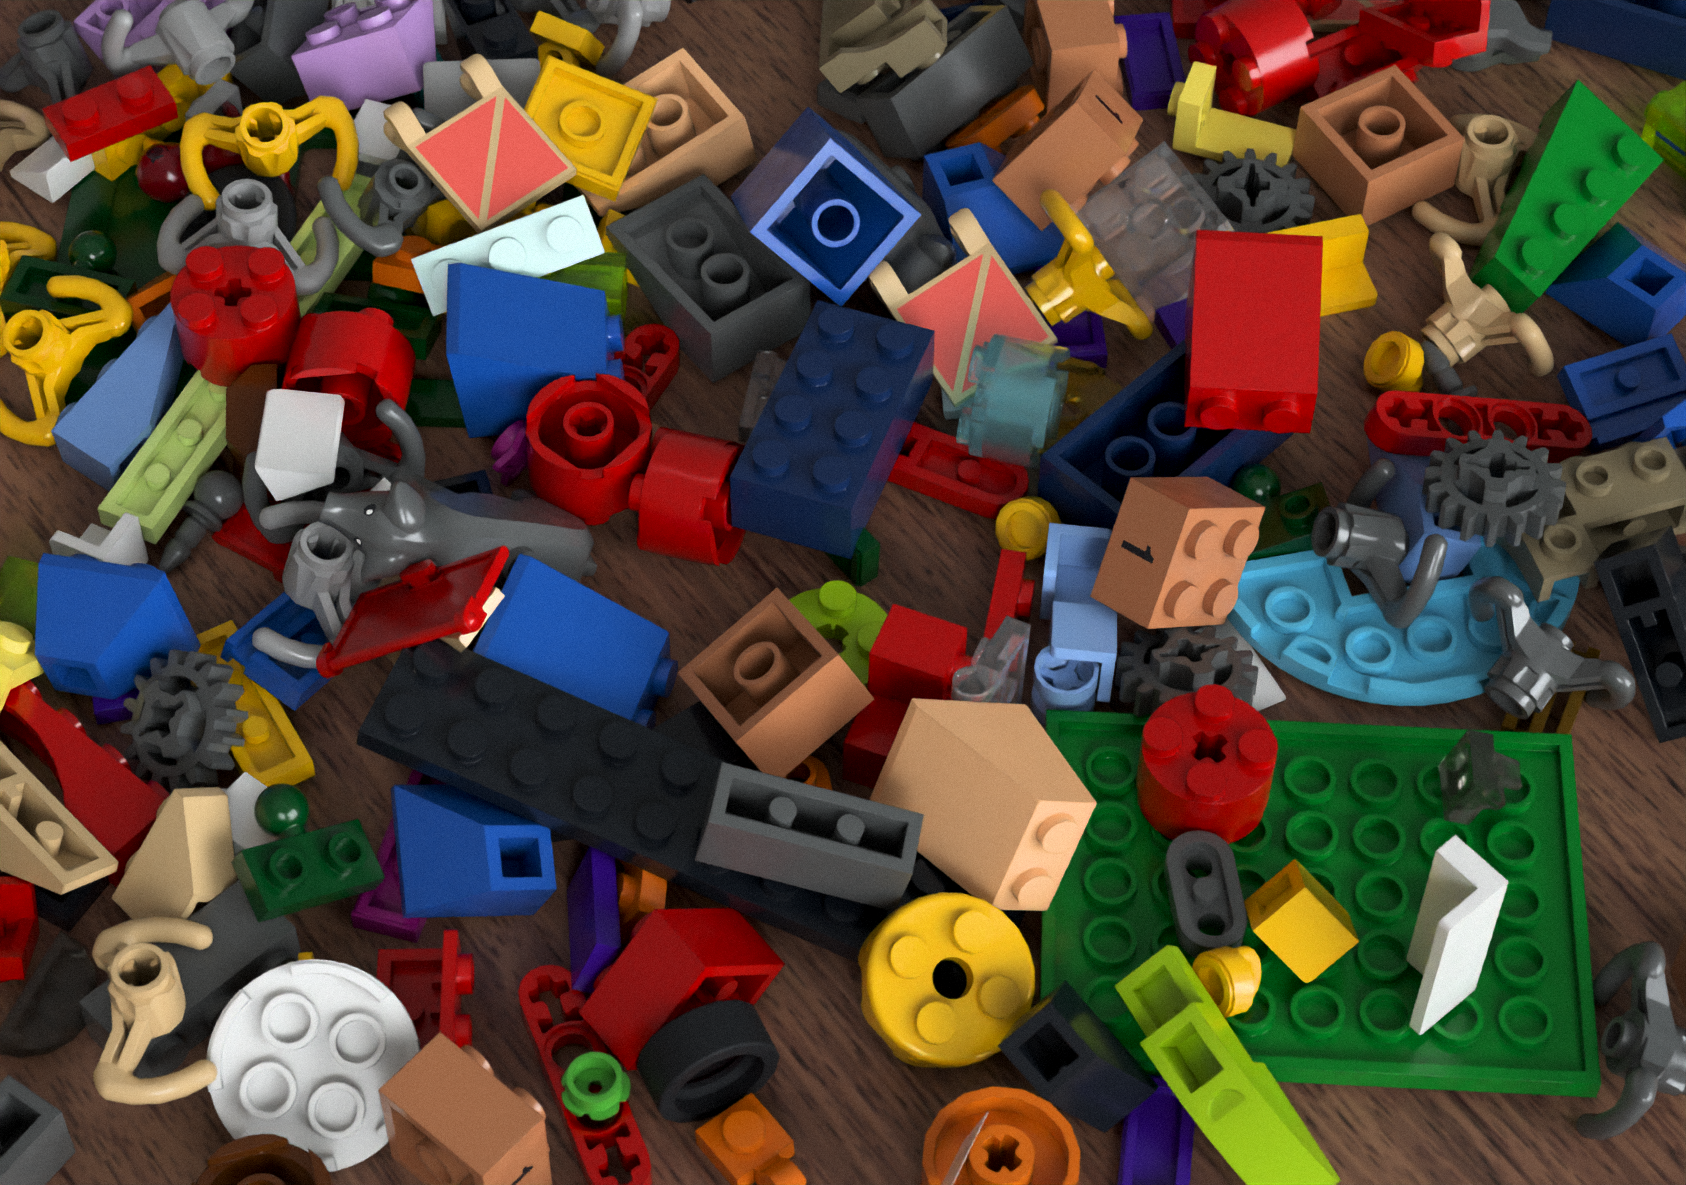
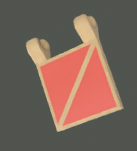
(485, 157)
(963, 306)

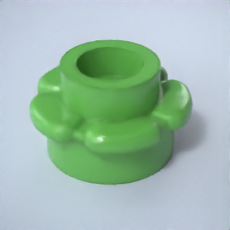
(589, 1070)

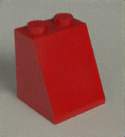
(1253, 331)

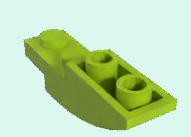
(1217, 1080)

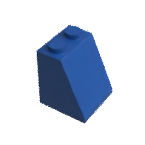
(823, 207)
(517, 336)
(579, 642)

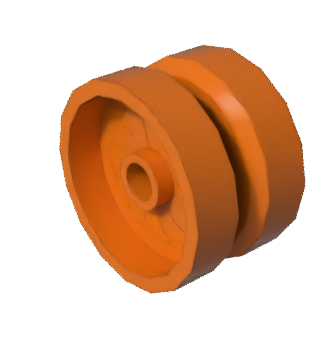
(1018, 1143)

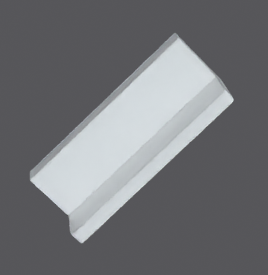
(1453, 930)

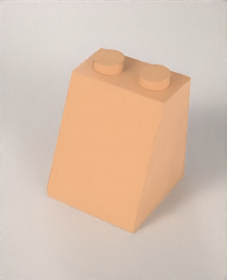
(992, 798)

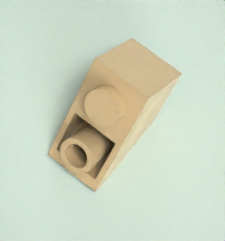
(182, 858)

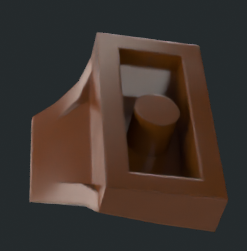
(245, 411)

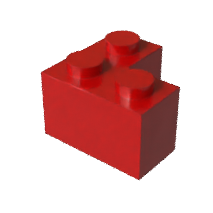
(908, 660)
(673, 966)

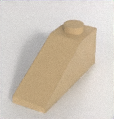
(42, 837)

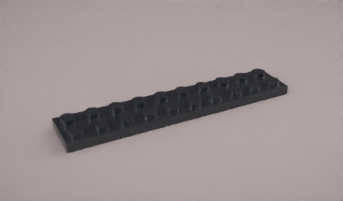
(601, 786)

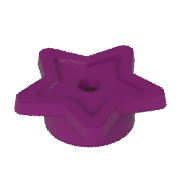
(510, 453)

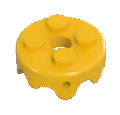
(900, 990)

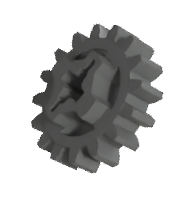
(1257, 192)
(1493, 488)
(1181, 663)
(184, 721)

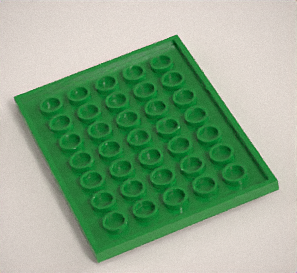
(1365, 822)

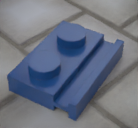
(1626, 389)
(284, 681)

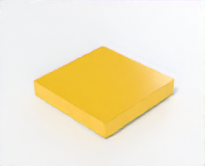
(591, 123)

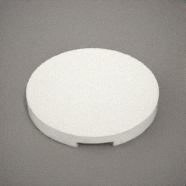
(307, 1057)

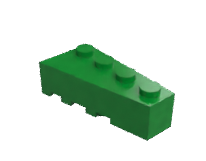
(1564, 195)

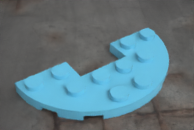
(1312, 628)

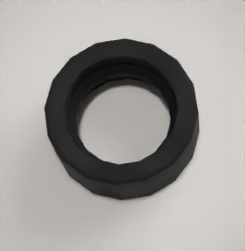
(707, 1060)

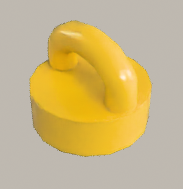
(1394, 363)
(1025, 525)
(1230, 977)

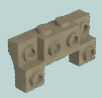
(874, 35)
(1604, 502)

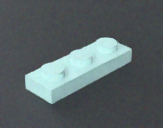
(522, 246)

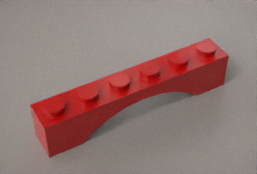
(93, 778)

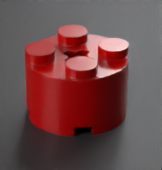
(1255, 52)
(234, 310)
(357, 359)
(587, 444)
(687, 498)
(1206, 765)

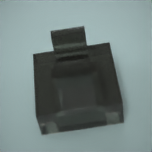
(1475, 777)

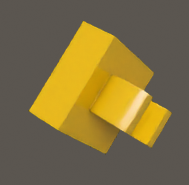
(565, 41)

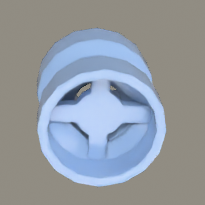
(1062, 685)

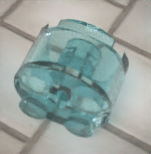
(1015, 399)

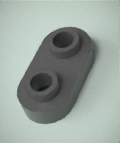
(1208, 900)

